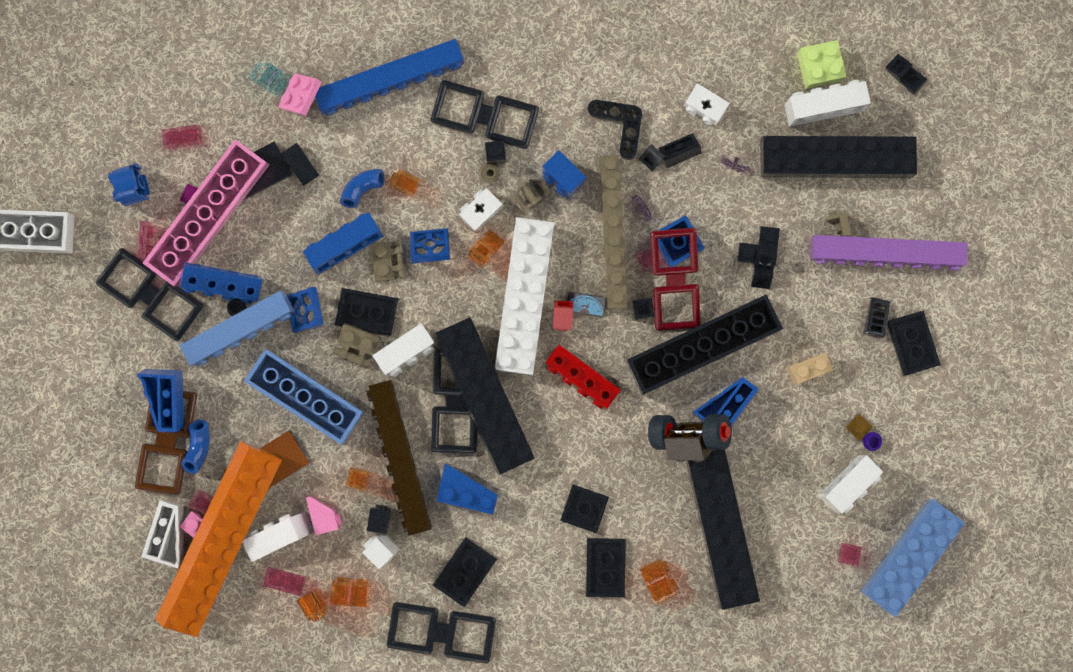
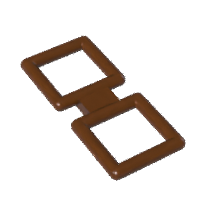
(166, 444)

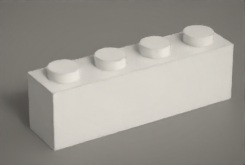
(380, 550)

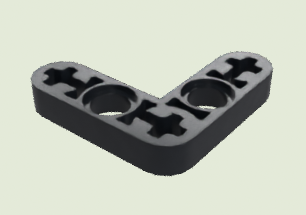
(628, 123)

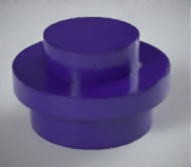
(872, 441)

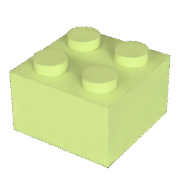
(821, 64)

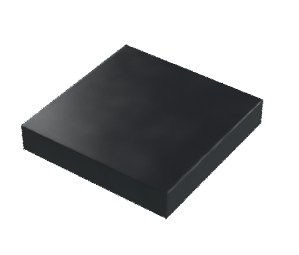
(584, 508)

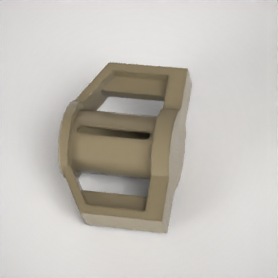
(532, 193)

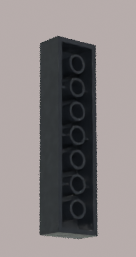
(838, 156)
(704, 344)
(484, 396)
(723, 531)

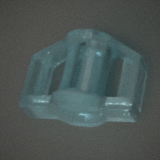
(261, 82)

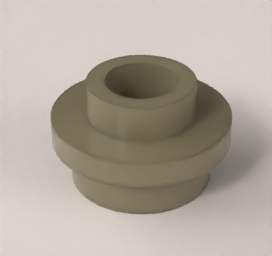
(490, 179)

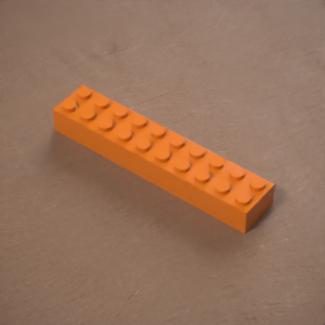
(218, 539)

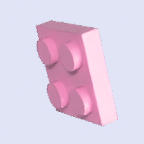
(299, 94)

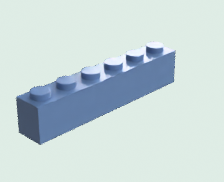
(237, 328)

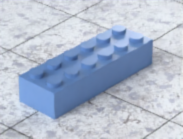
(304, 397)
(912, 557)

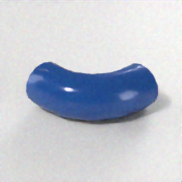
(359, 185)
(198, 446)

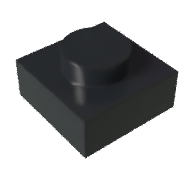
(652, 157)
(643, 308)

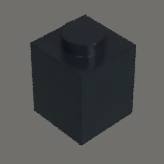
(495, 152)
(379, 519)

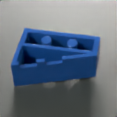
(165, 397)
(465, 492)

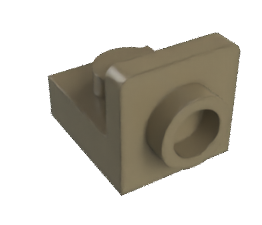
(842, 225)

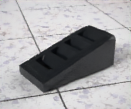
(867, 329)

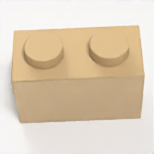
(809, 368)

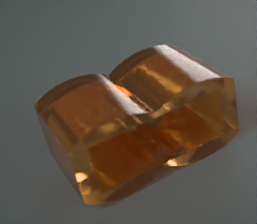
(657, 581)
(351, 592)
(312, 605)

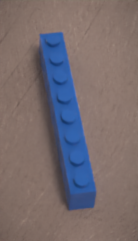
(389, 77)

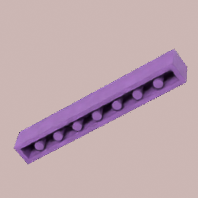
(888, 251)

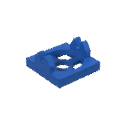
(429, 235)
(317, 320)

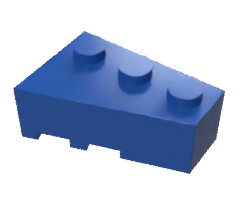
(729, 402)

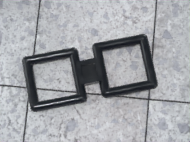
(484, 114)
(149, 294)
(453, 405)
(441, 632)

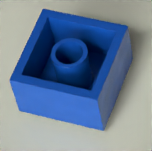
(563, 175)
(677, 249)

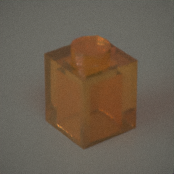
(404, 183)
(358, 478)

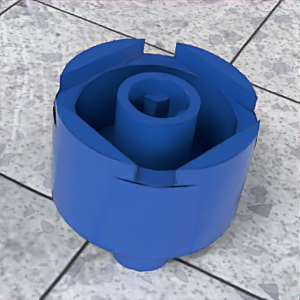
(129, 185)

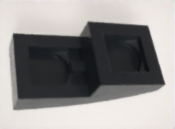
(905, 74)
(300, 164)
(763, 268)

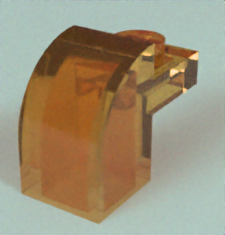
(485, 249)

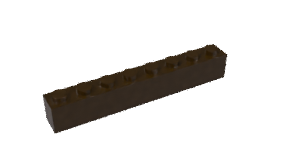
(400, 457)

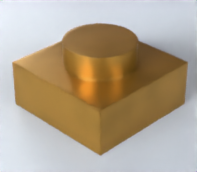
(859, 427)

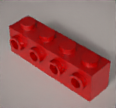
(582, 376)

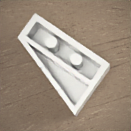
(277, 535)

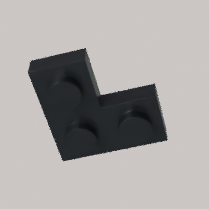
(767, 240)

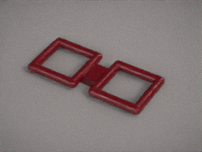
(675, 279)

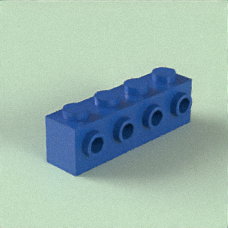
(342, 243)
(221, 282)

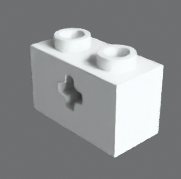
(698, 98)
(478, 220)

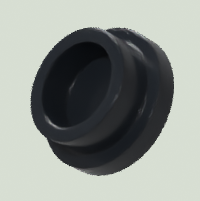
(236, 306)

